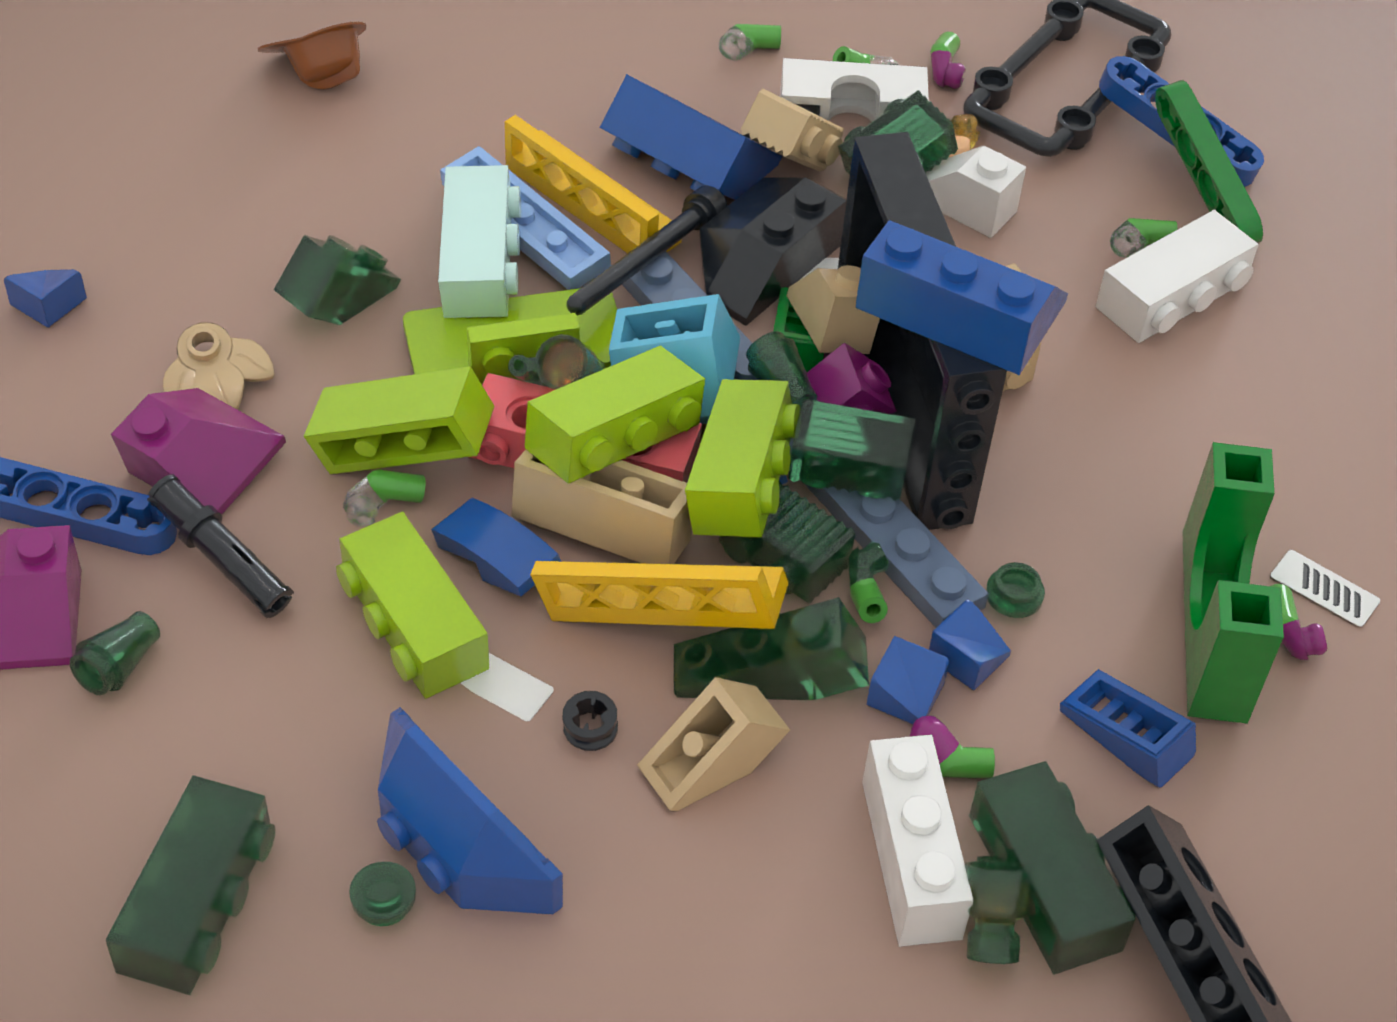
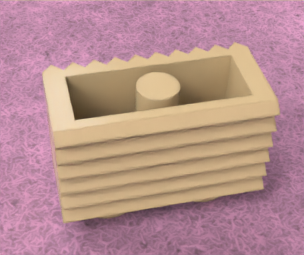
(792, 131)

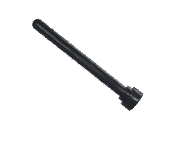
(696, 211)

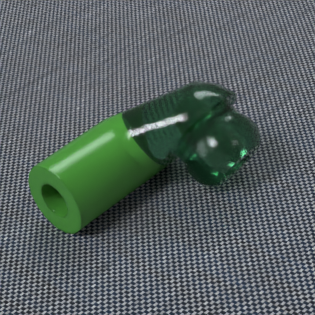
(863, 587)

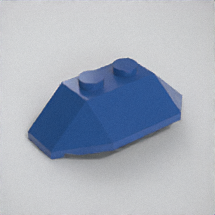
(456, 831)

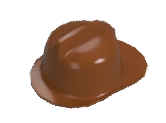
(324, 56)

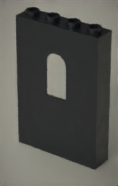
(941, 387)

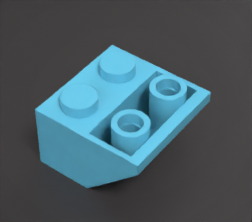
(690, 329)

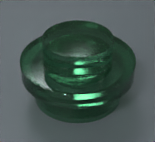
(1015, 590)
(382, 893)

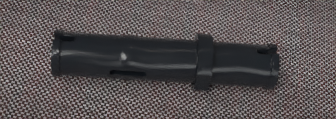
(202, 528)

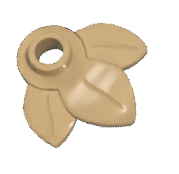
(219, 369)

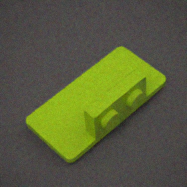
(492, 341)

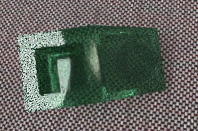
(334, 279)

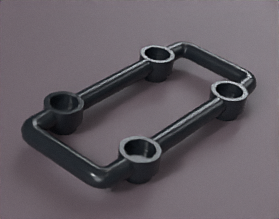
(1073, 123)

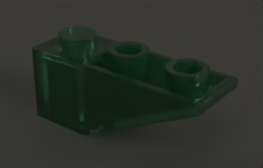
(805, 657)

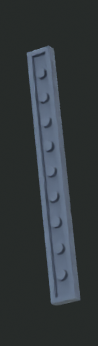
(915, 556)

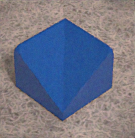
(45, 293)
(969, 644)
(907, 680)

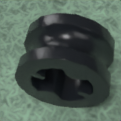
(594, 703)

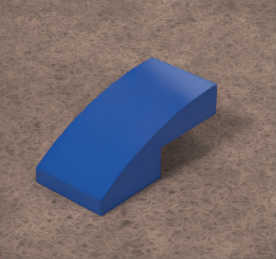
(496, 543)

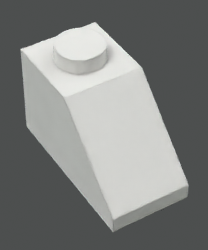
(978, 188)

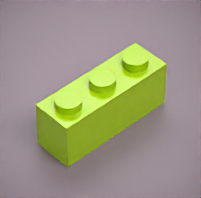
(613, 413)
(400, 421)
(742, 458)
(412, 605)

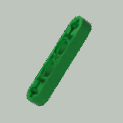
(1206, 158)

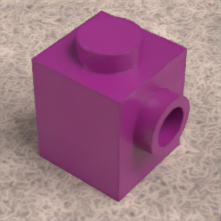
(852, 381)

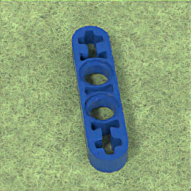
(1127, 78)
(73, 498)

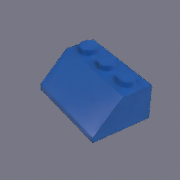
(685, 140)
(956, 297)

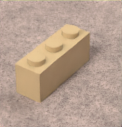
(611, 509)

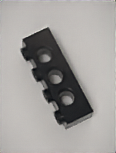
(1188, 922)

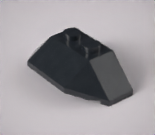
(769, 242)

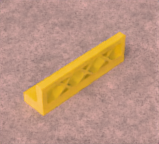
(580, 186)
(661, 593)

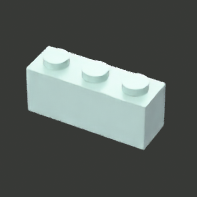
(478, 241)

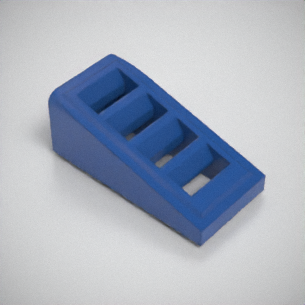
(1155, 755)

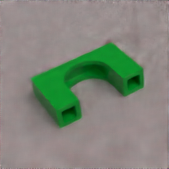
(1229, 623)

